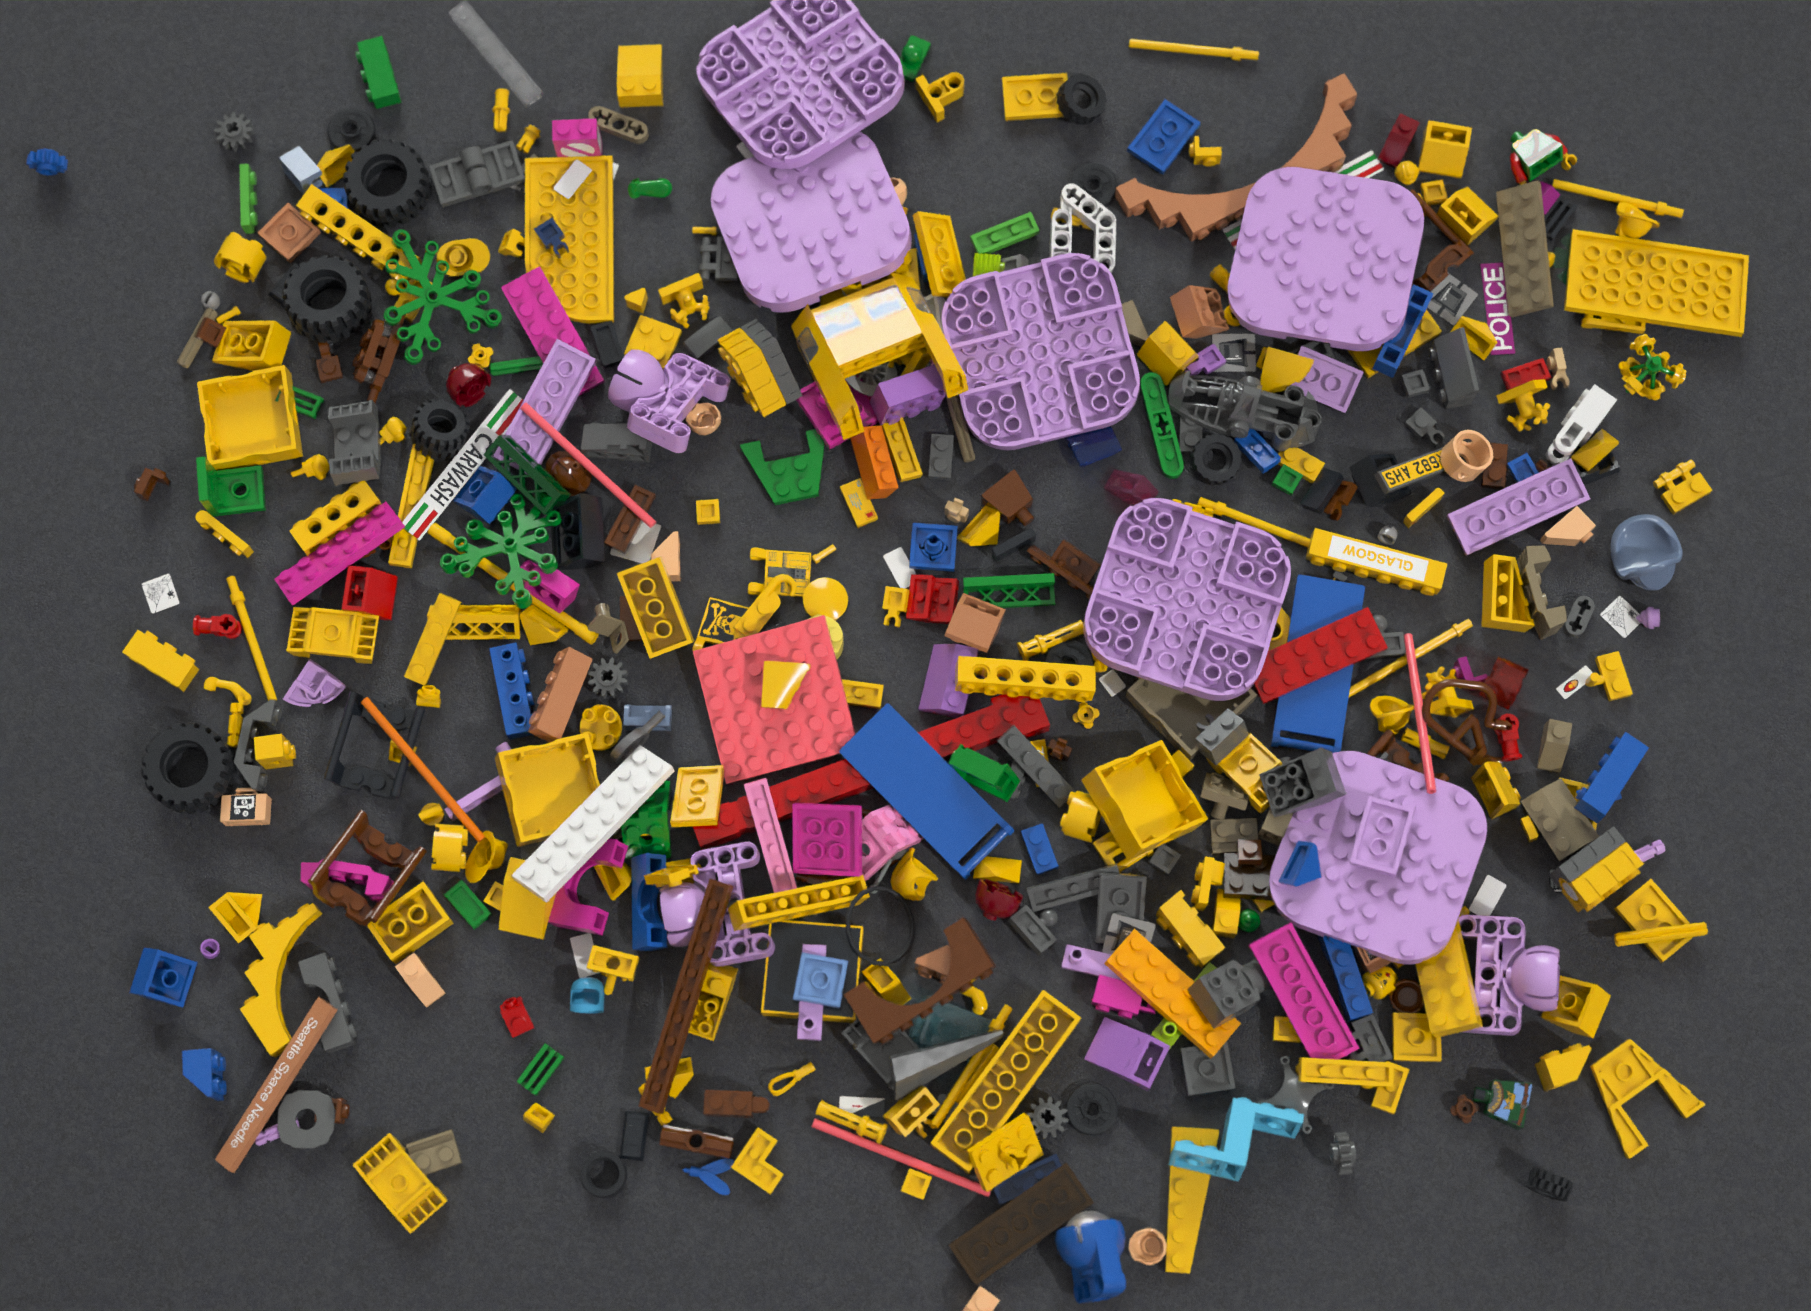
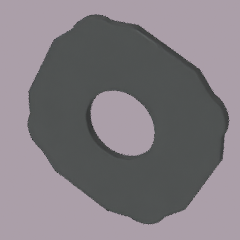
(320, 1132)

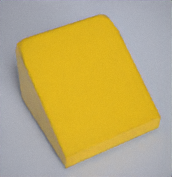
(1183, 763)

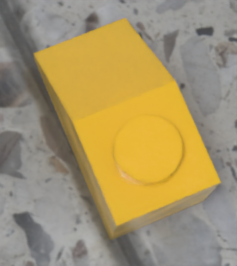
(1225, 915)
(886, 984)

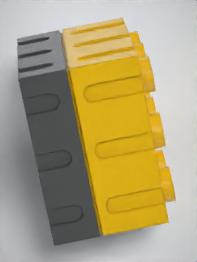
(759, 368)
(1597, 870)

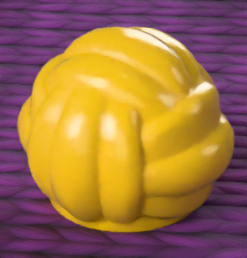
(1406, 172)

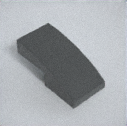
(707, 338)

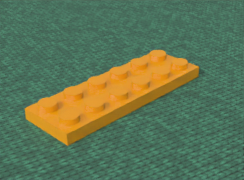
(1167, 991)

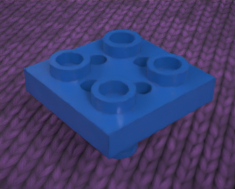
(933, 538)

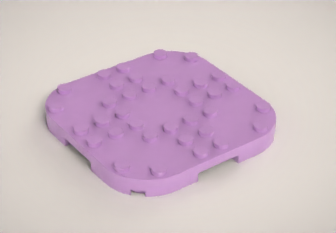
(800, 79)
(811, 224)
(1326, 258)
(1041, 351)
(1187, 599)
(1387, 915)

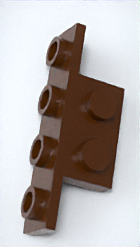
(1069, 563)

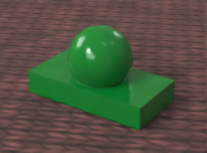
(913, 56)

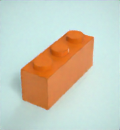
(874, 463)

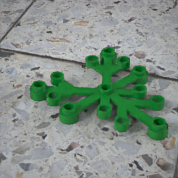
(419, 273)
(516, 575)

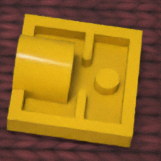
(1207, 874)

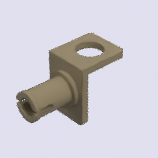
(609, 627)

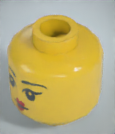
(1380, 982)

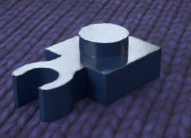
(551, 235)

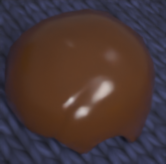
(1407, 996)

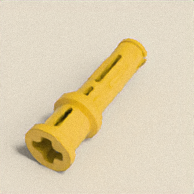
(1042, 647)
(864, 1123)

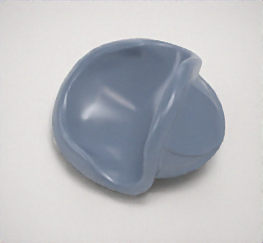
(1645, 551)

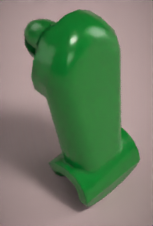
(654, 188)

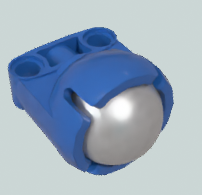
(1093, 1251)

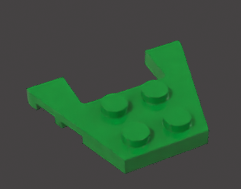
(789, 477)

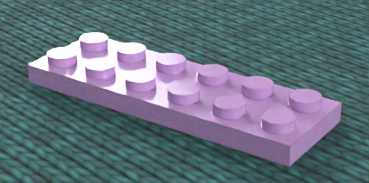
(551, 397)
(1518, 507)

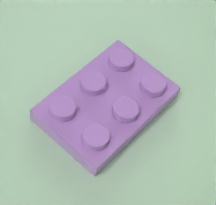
(1329, 380)
(1382, 836)

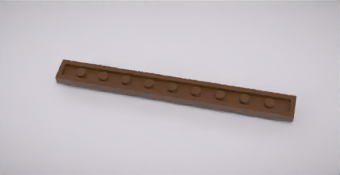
(686, 996)

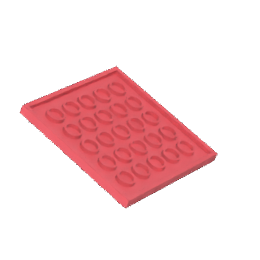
(768, 740)

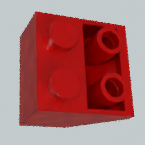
(370, 592)

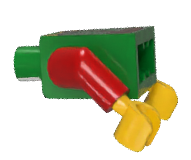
(1536, 154)

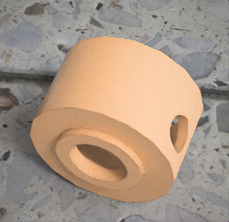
(1476, 453)

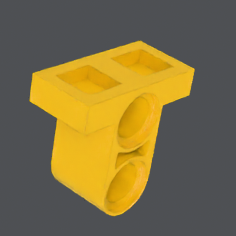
(940, 87)

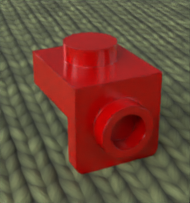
(516, 1016)

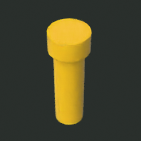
(705, 230)
(235, 311)
(816, 558)

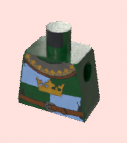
(1505, 1101)

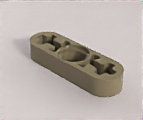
(622, 133)

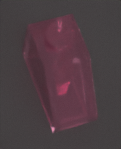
(1130, 487)

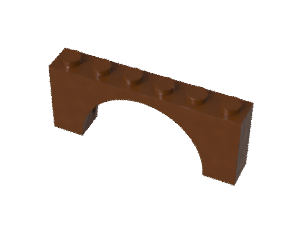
(967, 965)

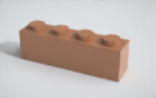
(559, 695)

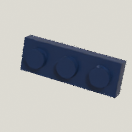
(1025, 1179)

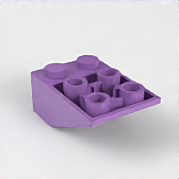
(1127, 1053)

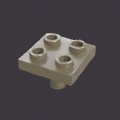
(1224, 793)

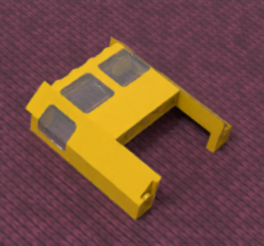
(865, 333)

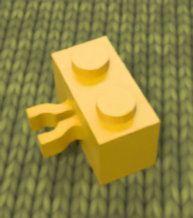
(911, 1111)

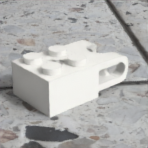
(1580, 423)

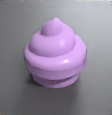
(1649, 618)

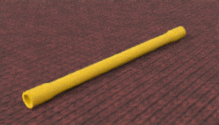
(578, 628)

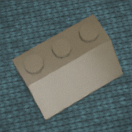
(1558, 820)

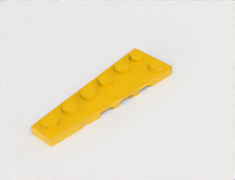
(1186, 1202)

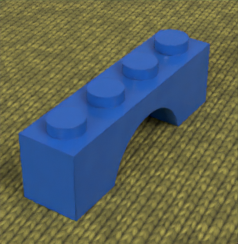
(1394, 349)
(647, 927)
(1348, 978)

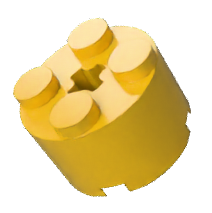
(240, 258)
(1082, 817)
(448, 847)

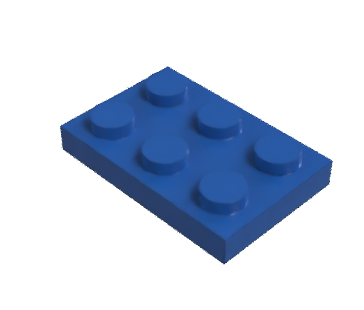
(1163, 137)

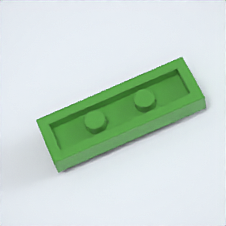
(248, 198)
(1005, 234)

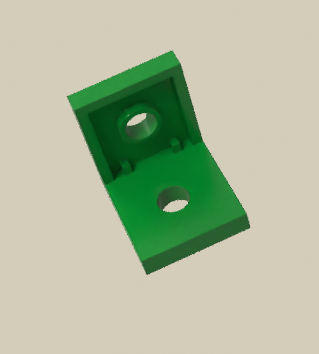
(218, 489)
(649, 819)

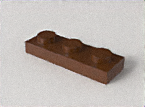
(627, 522)

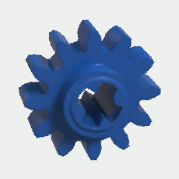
(47, 162)

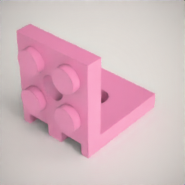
(885, 834)

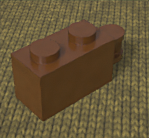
(733, 1104)

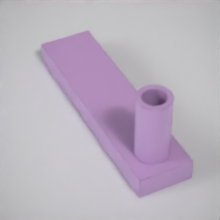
(482, 793)
(1087, 962)
(811, 1014)

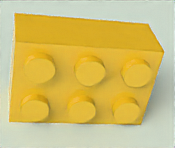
(410, 923)

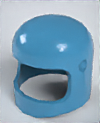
(587, 996)

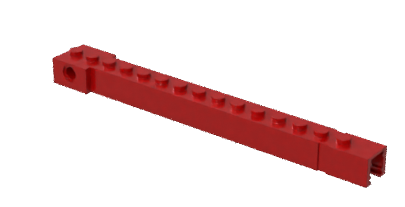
(843, 780)

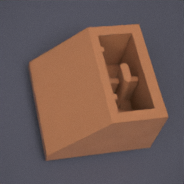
(1199, 312)
(975, 623)
(935, 964)

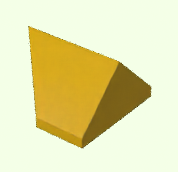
(238, 913)

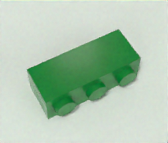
(378, 72)

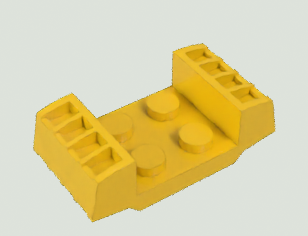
(332, 634)
(1245, 765)
(399, 1183)

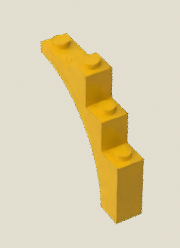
(275, 945)

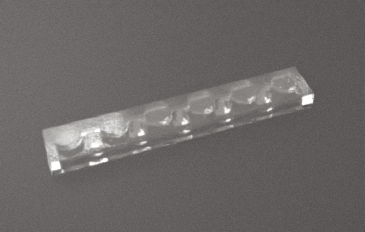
(496, 53)

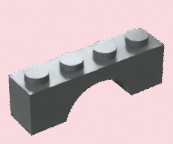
(320, 973)

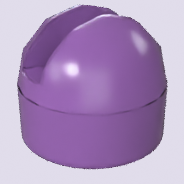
(213, 945)

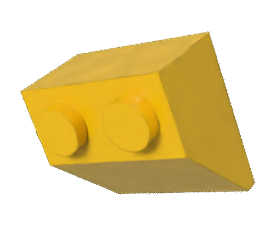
(1166, 353)
(1579, 1006)

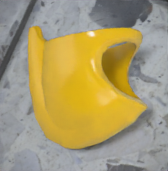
(909, 872)

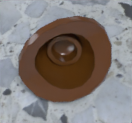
(568, 472)

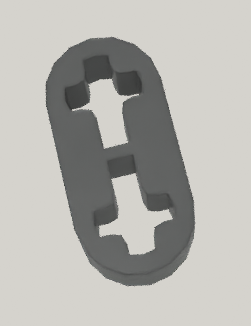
(1583, 619)

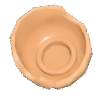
(704, 418)
(1147, 1246)

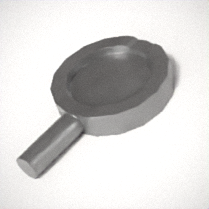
(635, 738)

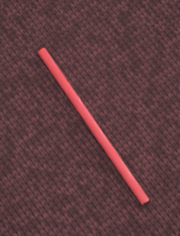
(588, 465)
(1421, 725)
(899, 1156)

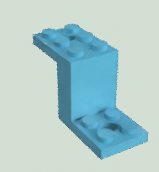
(1236, 1138)

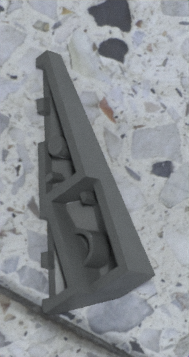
(922, 1065)

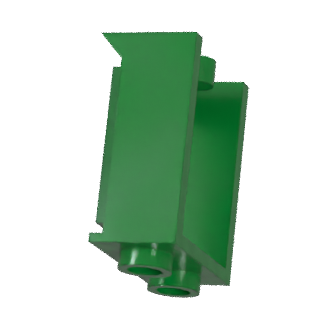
(984, 773)

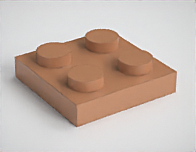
(289, 232)

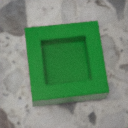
(1287, 480)

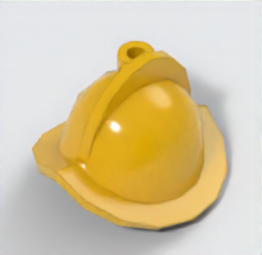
(1633, 222)
(1390, 712)

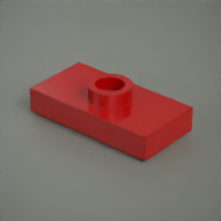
(1524, 373)

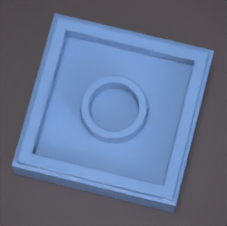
(820, 980)

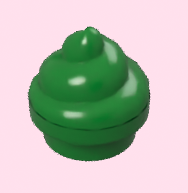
(1249, 920)

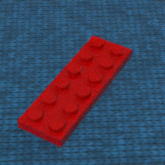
(1319, 654)

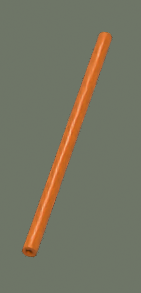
(422, 769)

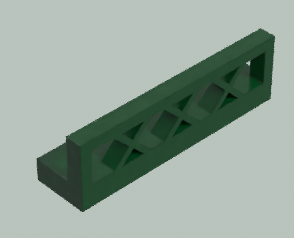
(531, 467)

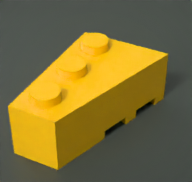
(1503, 596)
(1189, 930)

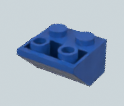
(205, 1071)

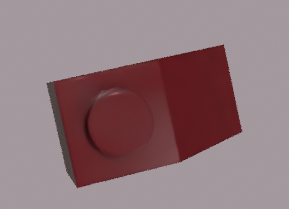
(1398, 140)

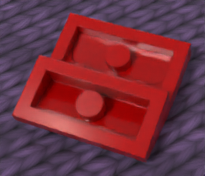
(932, 599)

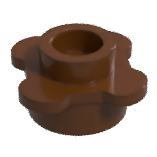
(1464, 1115)

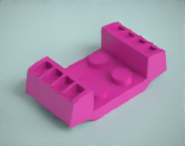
(375, 883)

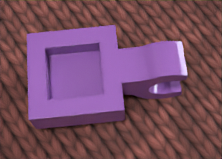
(1208, 361)

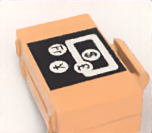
(245, 808)

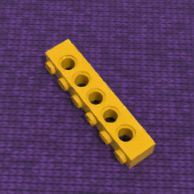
(315, 199)
(1036, 672)
(796, 903)

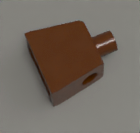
(1010, 499)

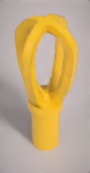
(797, 1074)

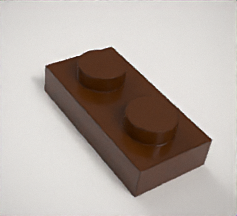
(1495, 474)

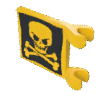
(718, 622)

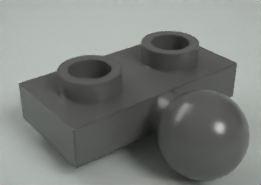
(1393, 640)
(1034, 929)

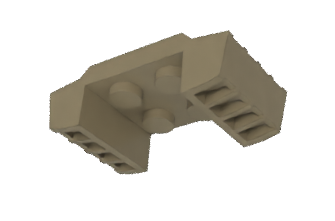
(1531, 563)

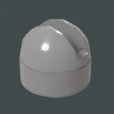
(213, 301)
(1387, 535)

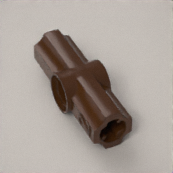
(712, 1144)

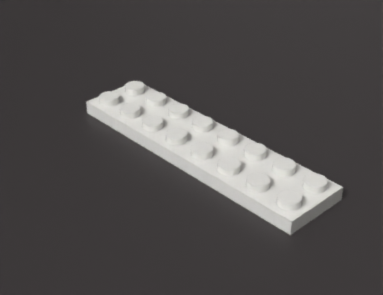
(592, 823)

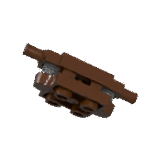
(366, 360)

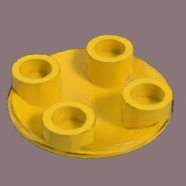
(825, 598)
(602, 725)

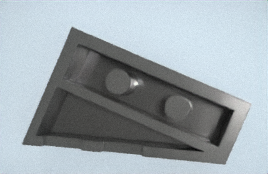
(614, 443)

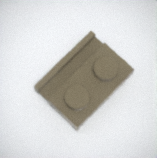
(1227, 832)
(435, 1152)

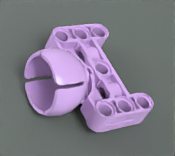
(665, 395)
(683, 902)
(1529, 979)

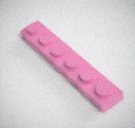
(770, 835)

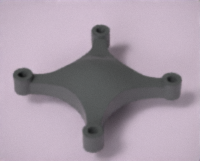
(1295, 1093)

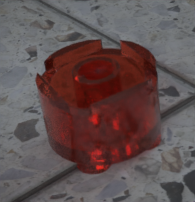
(1506, 681)

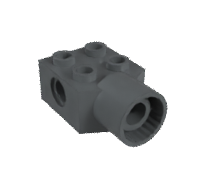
(1229, 991)

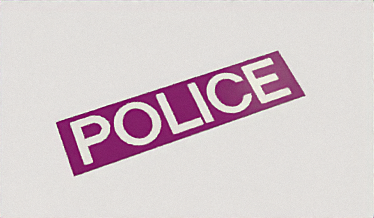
(1497, 308)

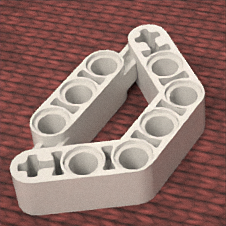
(1092, 220)

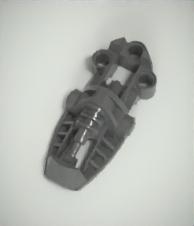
(1245, 407)

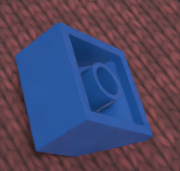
(485, 494)
(163, 977)

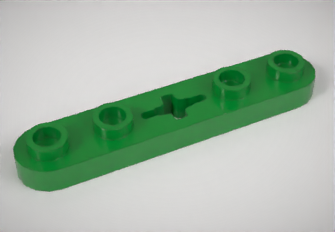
(1157, 405)

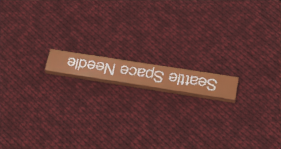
(276, 1085)

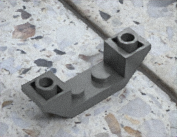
(265, 715)

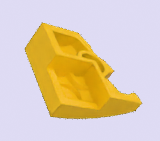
(781, 683)

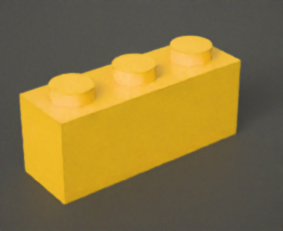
(161, 659)

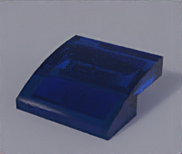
(1093, 445)

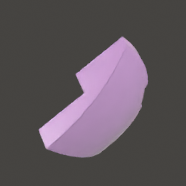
(313, 686)

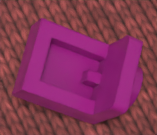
(1464, 671)

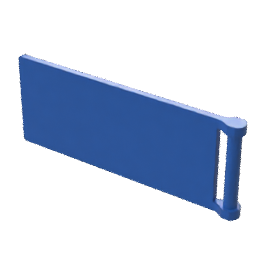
(1321, 705)
(924, 788)

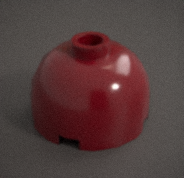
(467, 384)
(996, 899)

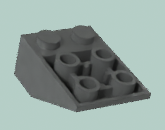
(1303, 783)

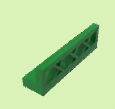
(1013, 583)

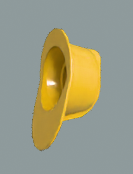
(464, 256)
(485, 856)

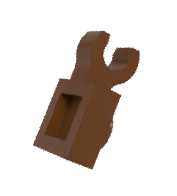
(329, 366)
(1341, 497)
(1059, 750)

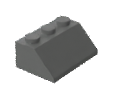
(1454, 369)

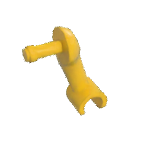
(241, 695)

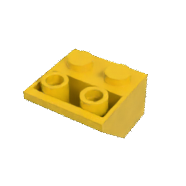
(1444, 149)
(1466, 214)
(1561, 1069)

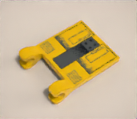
(782, 562)

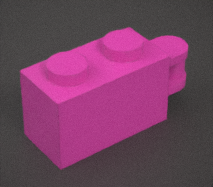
(555, 588)
(1119, 997)

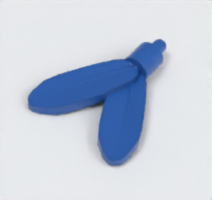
(708, 1174)

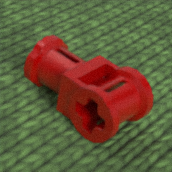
(217, 626)
(1509, 738)

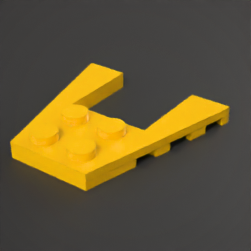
(1626, 1073)

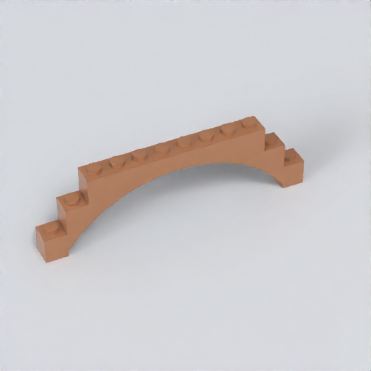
(1214, 211)

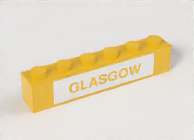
(1376, 562)

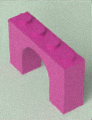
(568, 911)

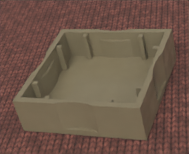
(1178, 712)

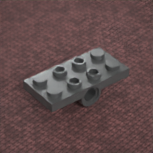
(477, 173)

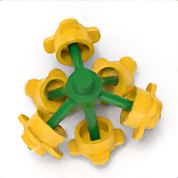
(1655, 363)

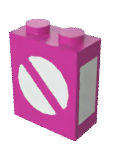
(576, 138)

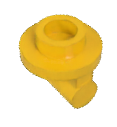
(428, 696)
(432, 814)

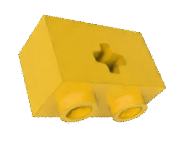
(274, 751)

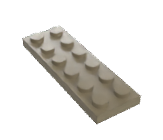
(1524, 249)

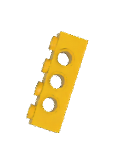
(338, 504)

